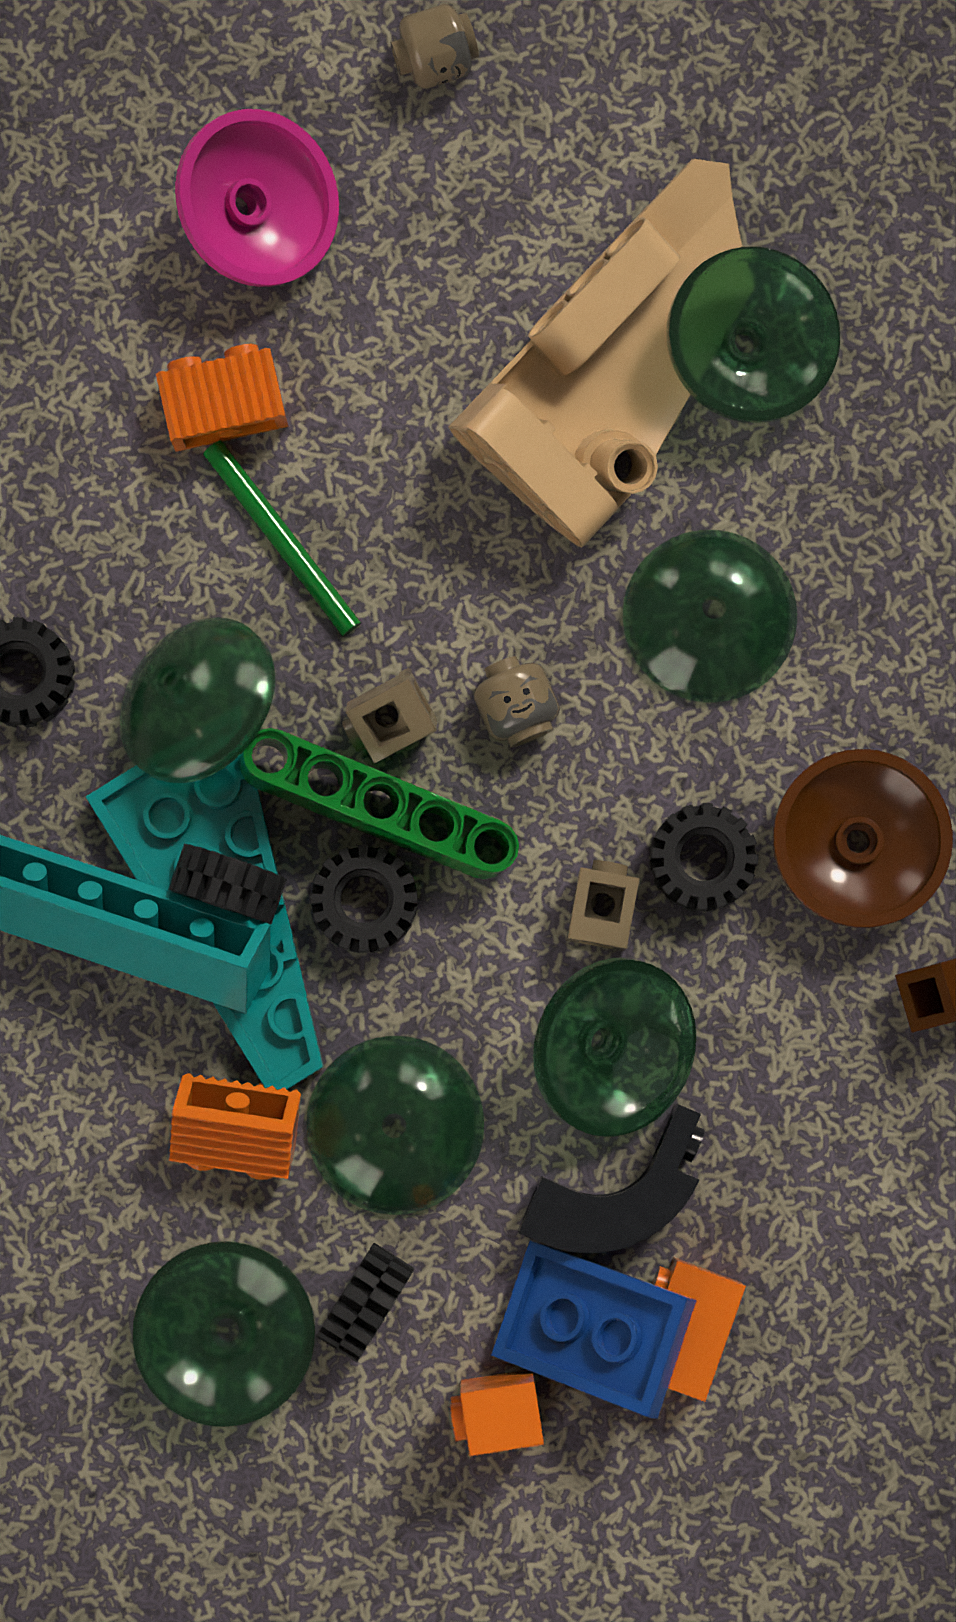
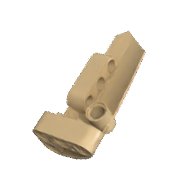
(602, 365)

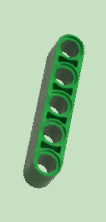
(407, 799)

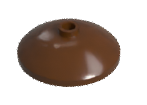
(904, 831)

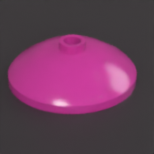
(279, 178)

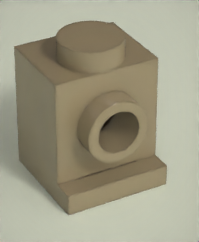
(413, 721)
(609, 930)

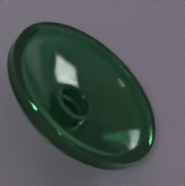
(783, 314)
(703, 655)
(197, 700)
(641, 1052)
(440, 1117)
(189, 1362)

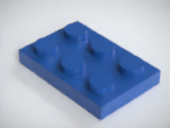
(594, 1329)

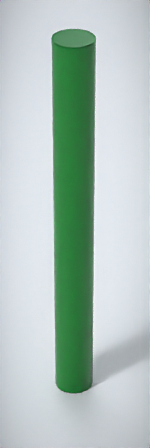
(281, 538)

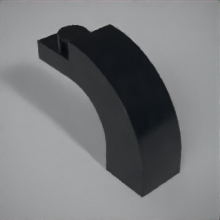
(625, 1217)

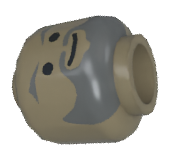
(435, 46)
(516, 701)

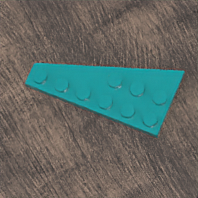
(223, 815)

